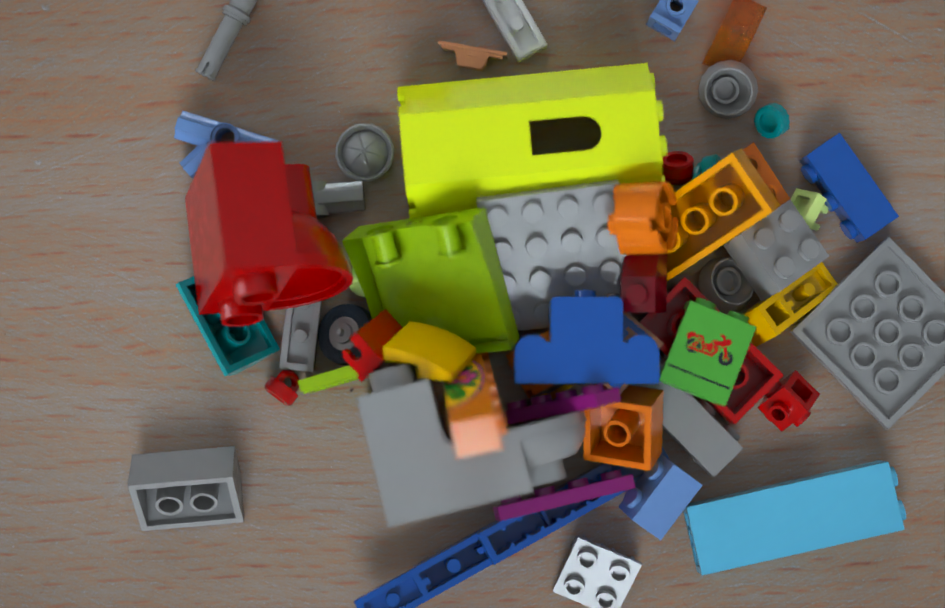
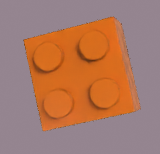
(627, 430)

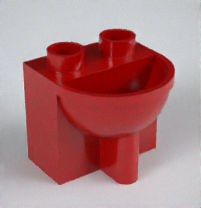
(258, 235)

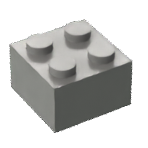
(776, 250)

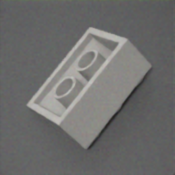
(186, 488)

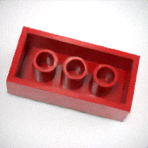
(755, 375)

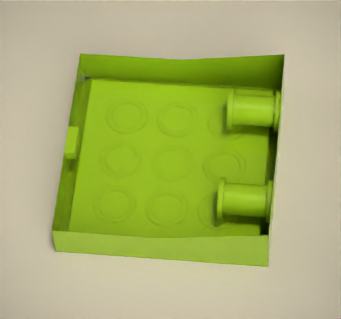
(437, 274)

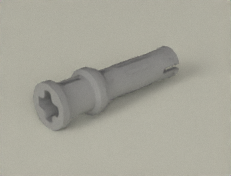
(236, 14)

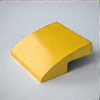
(434, 350)

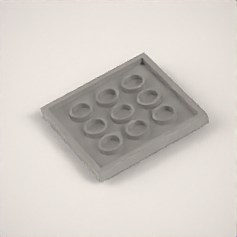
(554, 246)
(880, 332)

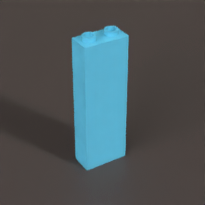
(794, 517)

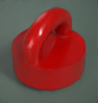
(678, 167)
(281, 391)

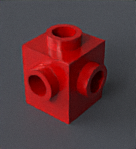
(789, 401)

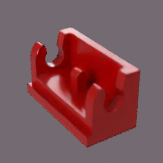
(370, 341)

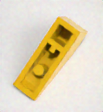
(789, 304)

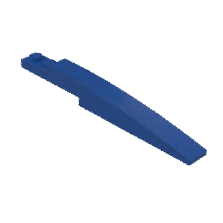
(484, 548)

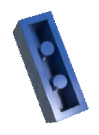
(847, 189)

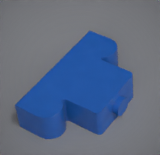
(586, 346)

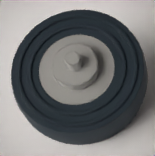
(337, 329)

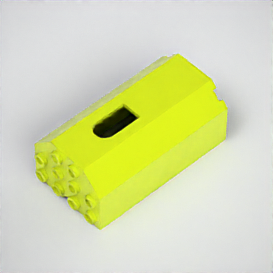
(476, 134)

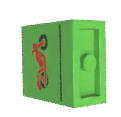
(707, 352)

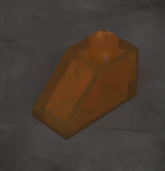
(735, 32)

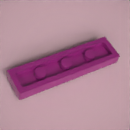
(566, 402)
(577, 491)

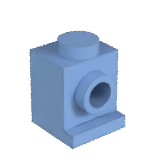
(668, 21)

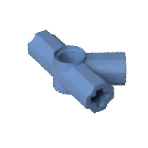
(201, 131)

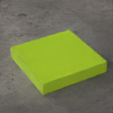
(328, 380)

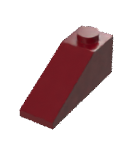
(644, 283)

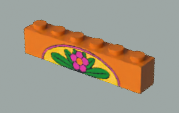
(475, 409)

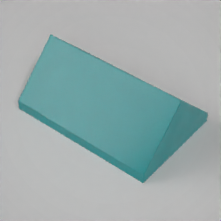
(232, 347)

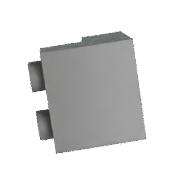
(419, 462)

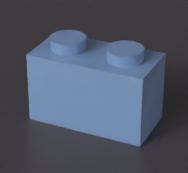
(660, 497)

